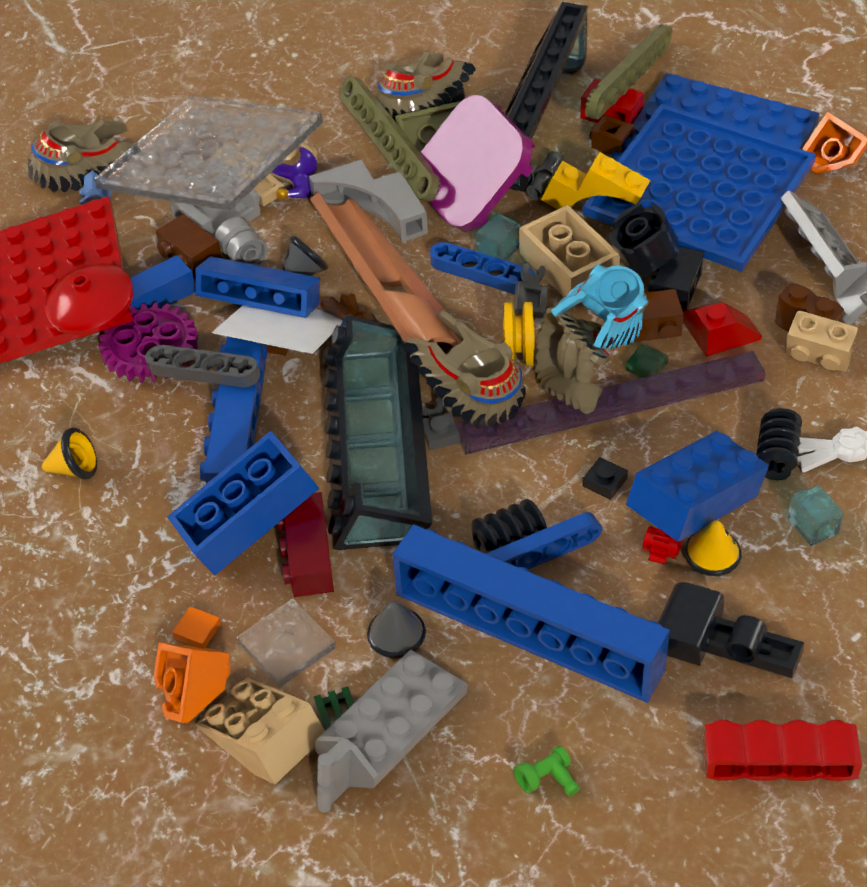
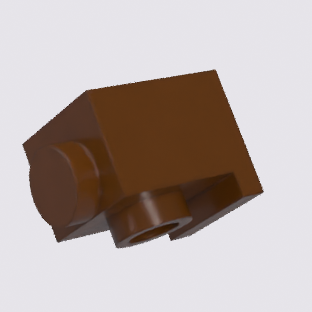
(610, 134)

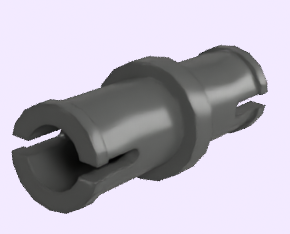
(543, 175)

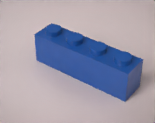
(257, 286)

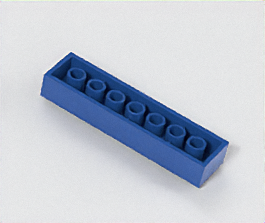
(531, 612)

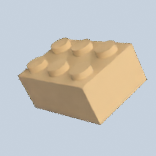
(565, 248)

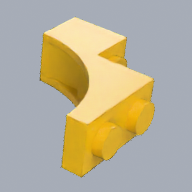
(604, 178)

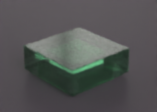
(646, 362)

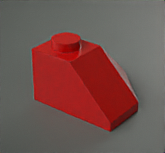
(719, 327)

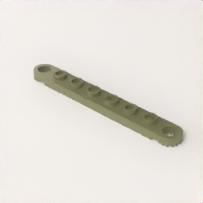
(628, 71)
(390, 138)

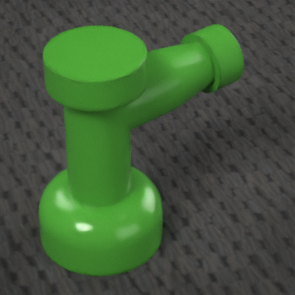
(529, 775)

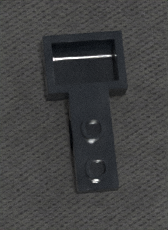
(697, 628)

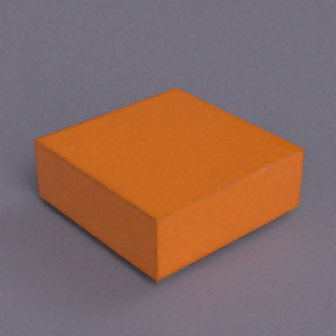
(196, 628)

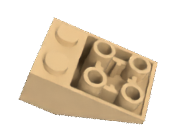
(262, 728)

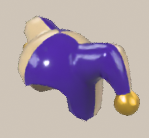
(296, 171)

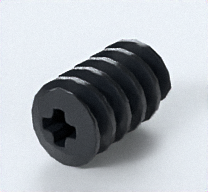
(779, 442)
(506, 525)

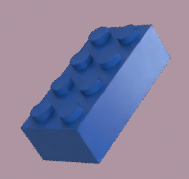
(696, 485)
(242, 503)

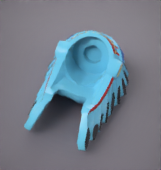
(614, 296)

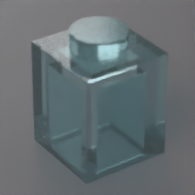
(498, 237)
(814, 515)

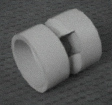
(241, 242)

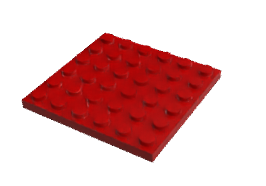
(36, 258)

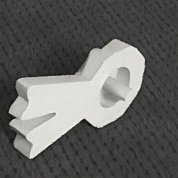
(847, 445)

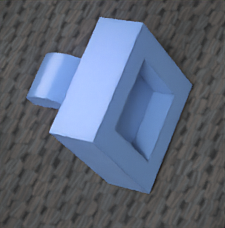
(90, 191)

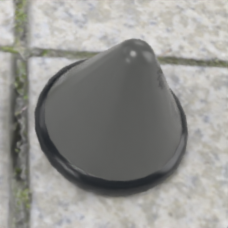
(302, 259)
(396, 631)

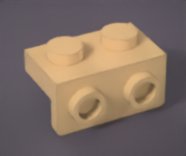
(821, 341)

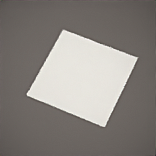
(280, 328)

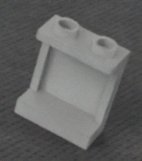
(212, 218)

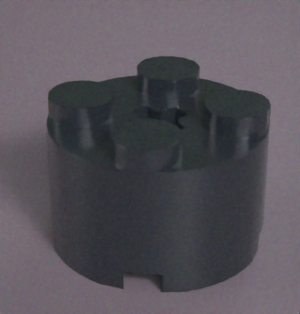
(644, 239)

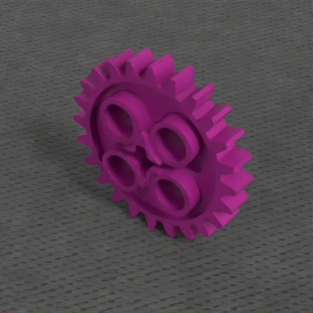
(126, 345)

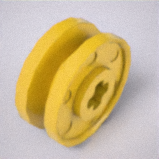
(519, 331)

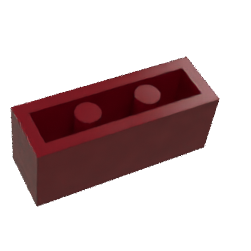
(307, 549)

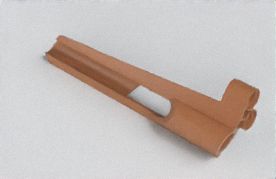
(382, 266)

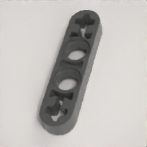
(236, 372)

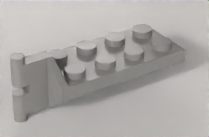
(828, 246)
(383, 726)

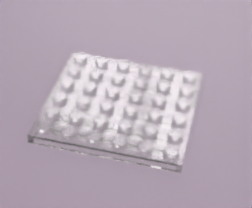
(209, 152)

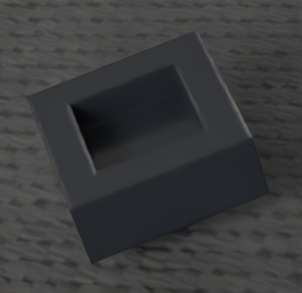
(605, 478)

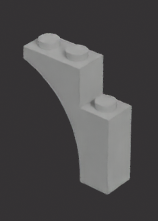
(385, 197)

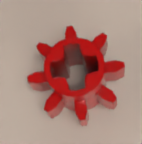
(660, 545)

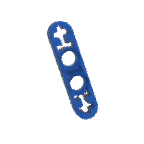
(450, 259)
(551, 542)

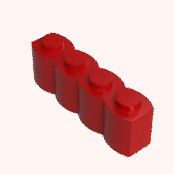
(781, 751)

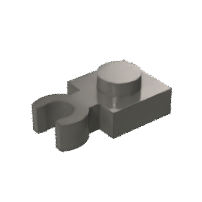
(531, 291)
(439, 427)

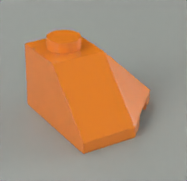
(835, 145)
(189, 678)

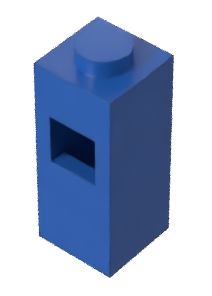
(163, 284)

